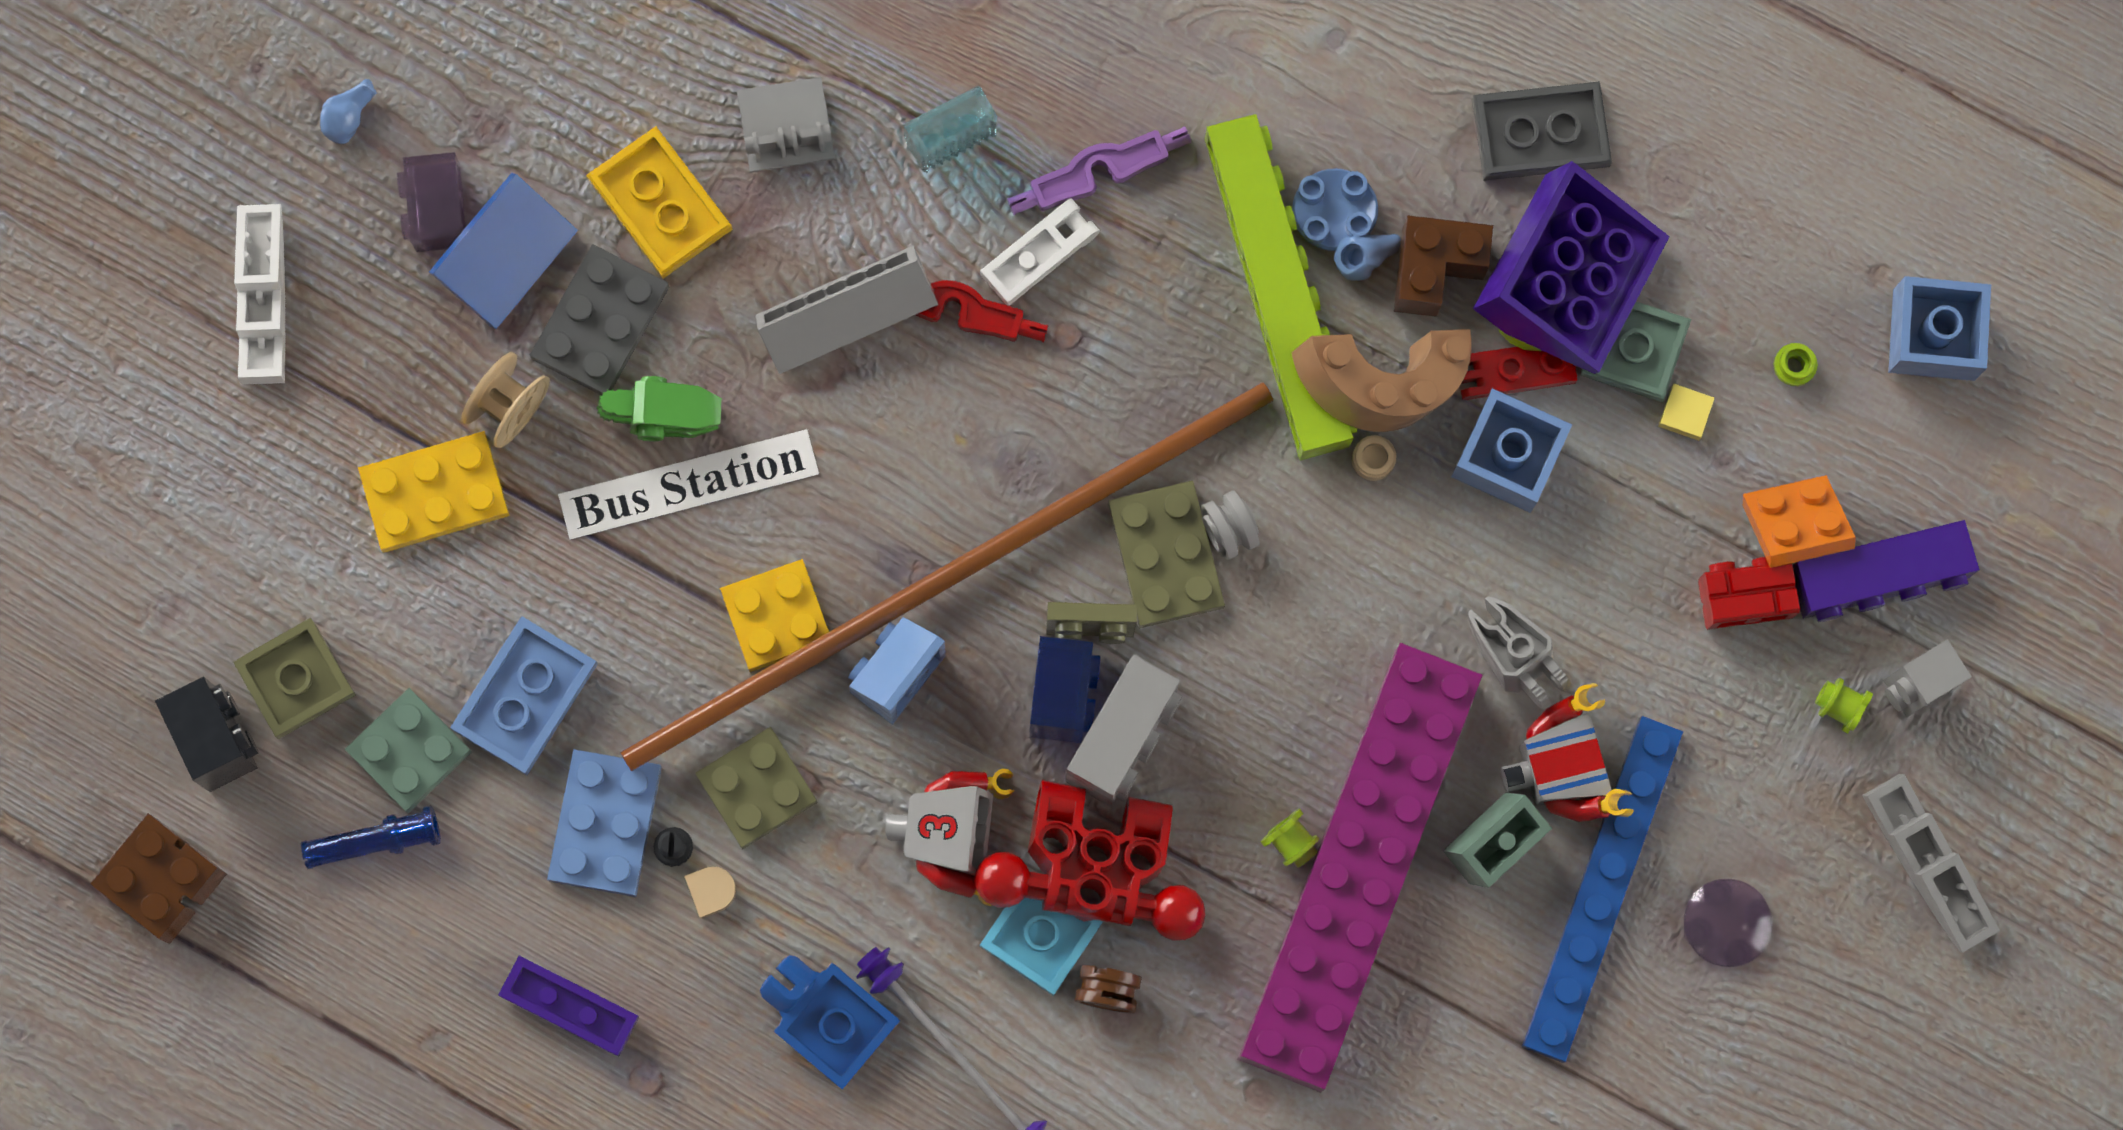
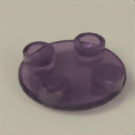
(1727, 923)

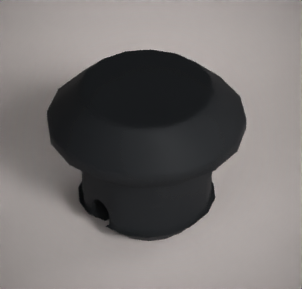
(673, 846)

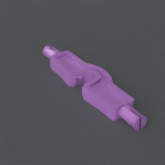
(1120, 160)

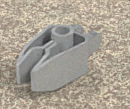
(1517, 651)

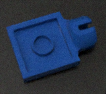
(827, 1018)

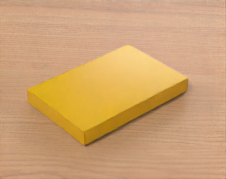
(659, 202)

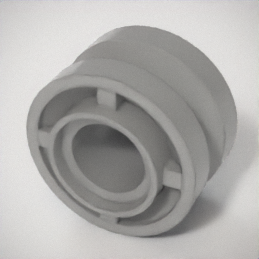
(1230, 525)

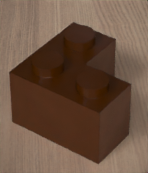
(1436, 250)

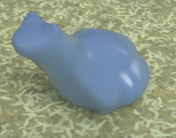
(342, 112)
(1359, 255)

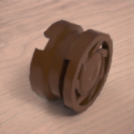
(1108, 983)

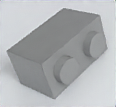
(1926, 679)

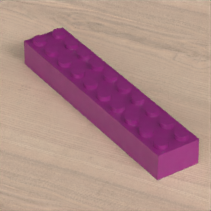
(1360, 868)

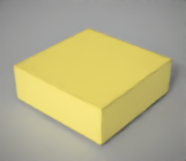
(1686, 412)

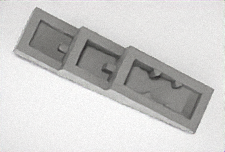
(1931, 863)

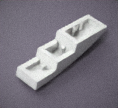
(260, 294)

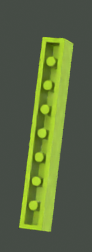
(1273, 272)

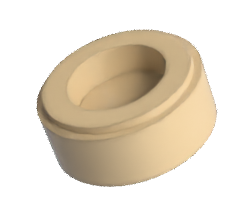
(1374, 458)

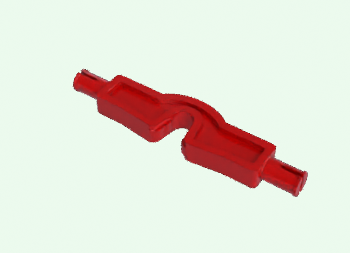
(982, 315)

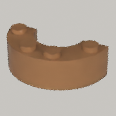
(1380, 400)

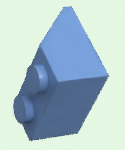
(897, 668)

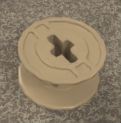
(505, 399)

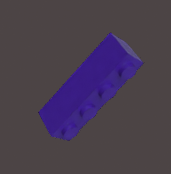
(1885, 570)

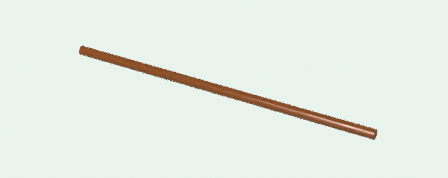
(945, 577)

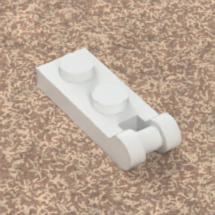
(1038, 252)

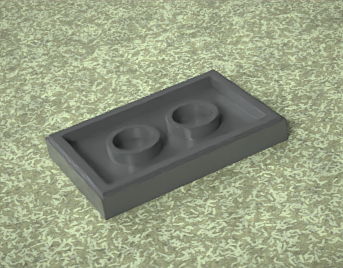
(1541, 130)

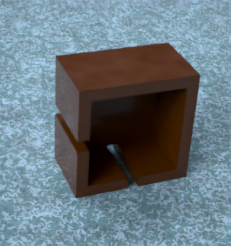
(153, 876)

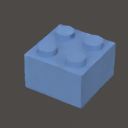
(1939, 328)
(1511, 450)

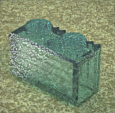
(951, 128)

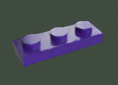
(568, 1006)

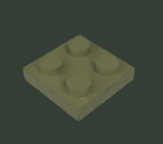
(1107, 621)
(294, 678)
(756, 787)

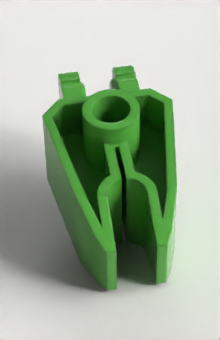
(662, 409)

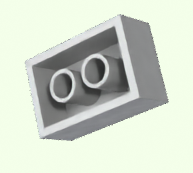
(1124, 731)

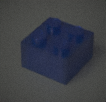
(1061, 689)

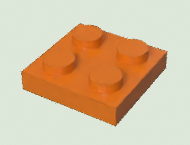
(1798, 521)

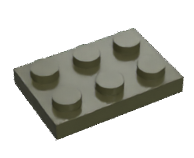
(1166, 554)

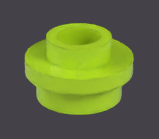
(1804, 356)

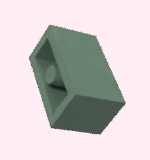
(1497, 839)

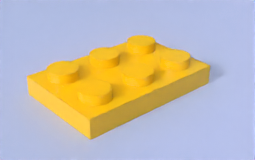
(433, 491)

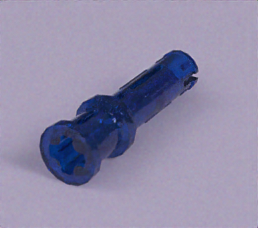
(391, 835)

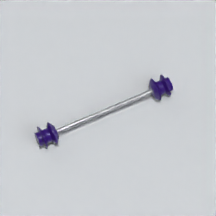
(884, 976)

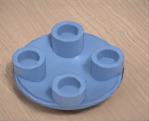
(1334, 207)

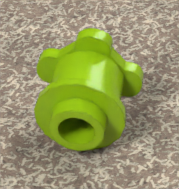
(1842, 704)
(1292, 840)

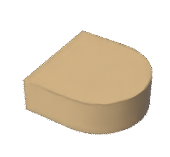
(711, 890)

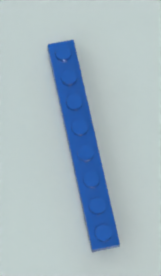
(1602, 891)

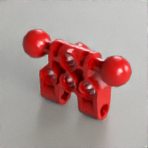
(1145, 830)

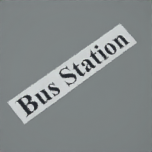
(688, 484)

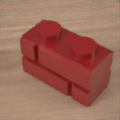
(1747, 594)

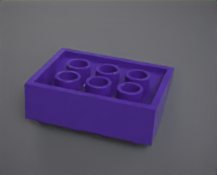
(1572, 269)

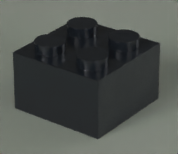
(206, 733)

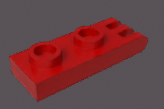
(1515, 371)

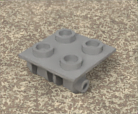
(785, 124)

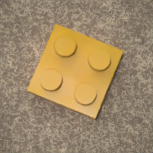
(774, 614)

